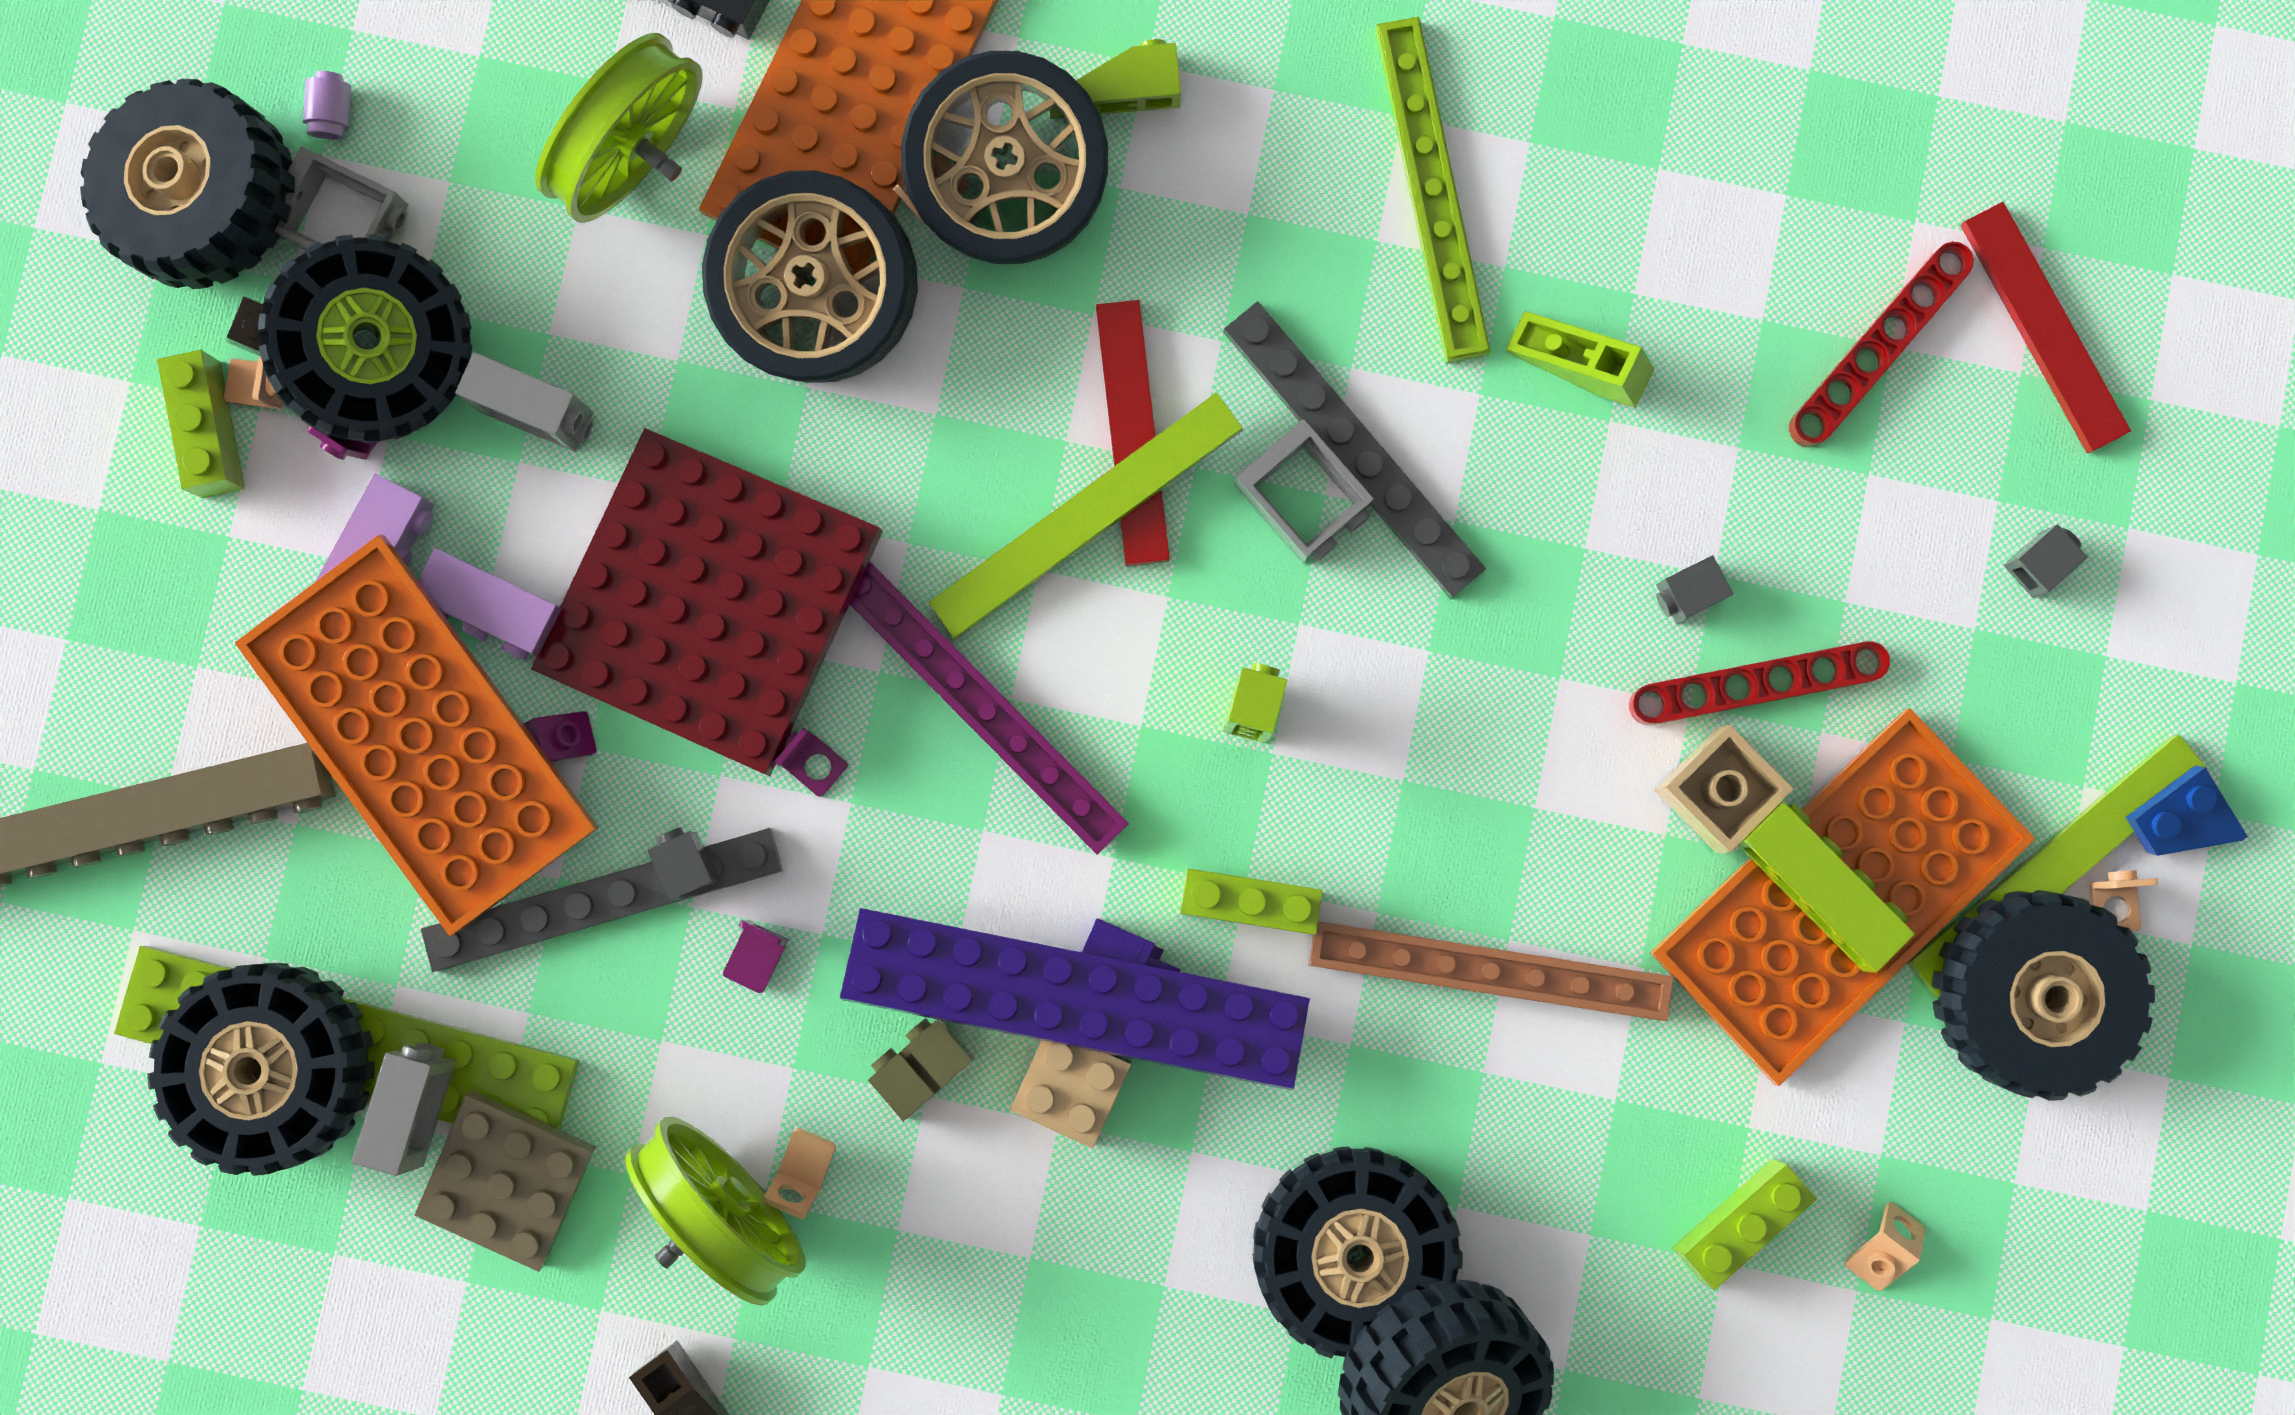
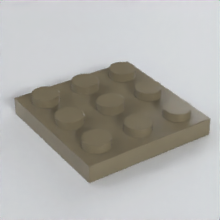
(505, 1180)

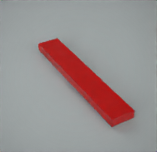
(2045, 327)
(1131, 421)

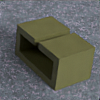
(920, 1068)

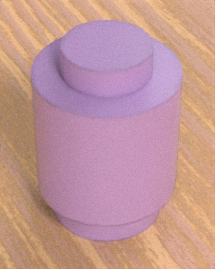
(326, 105)

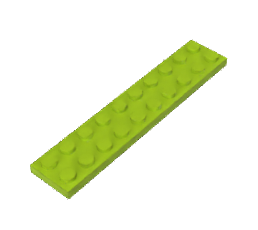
(499, 1069)

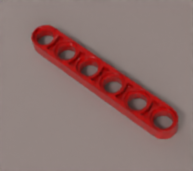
(1882, 345)
(1757, 677)

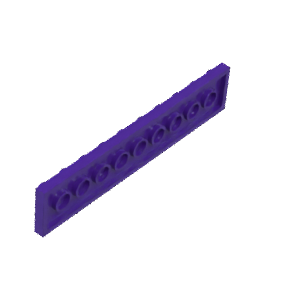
(1075, 999)

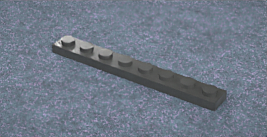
(1394, 494)
(593, 903)

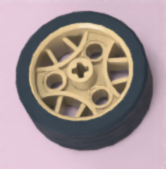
(989, 80)
(736, 300)

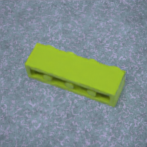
(1827, 889)

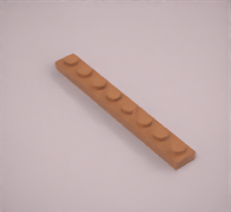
(1491, 971)

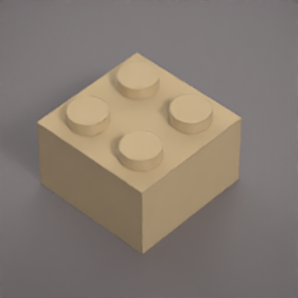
(1724, 789)
(1070, 1090)

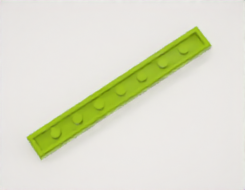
(1432, 190)
(1086, 516)
(2077, 845)

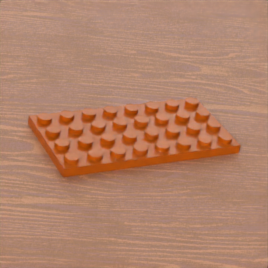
(843, 99)
(416, 735)
(1902, 818)

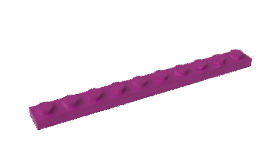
(986, 711)

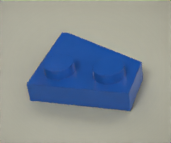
(2186, 816)

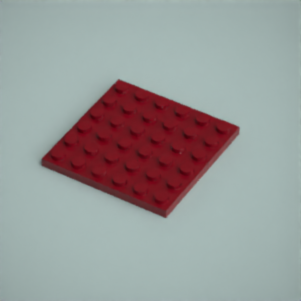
(707, 601)

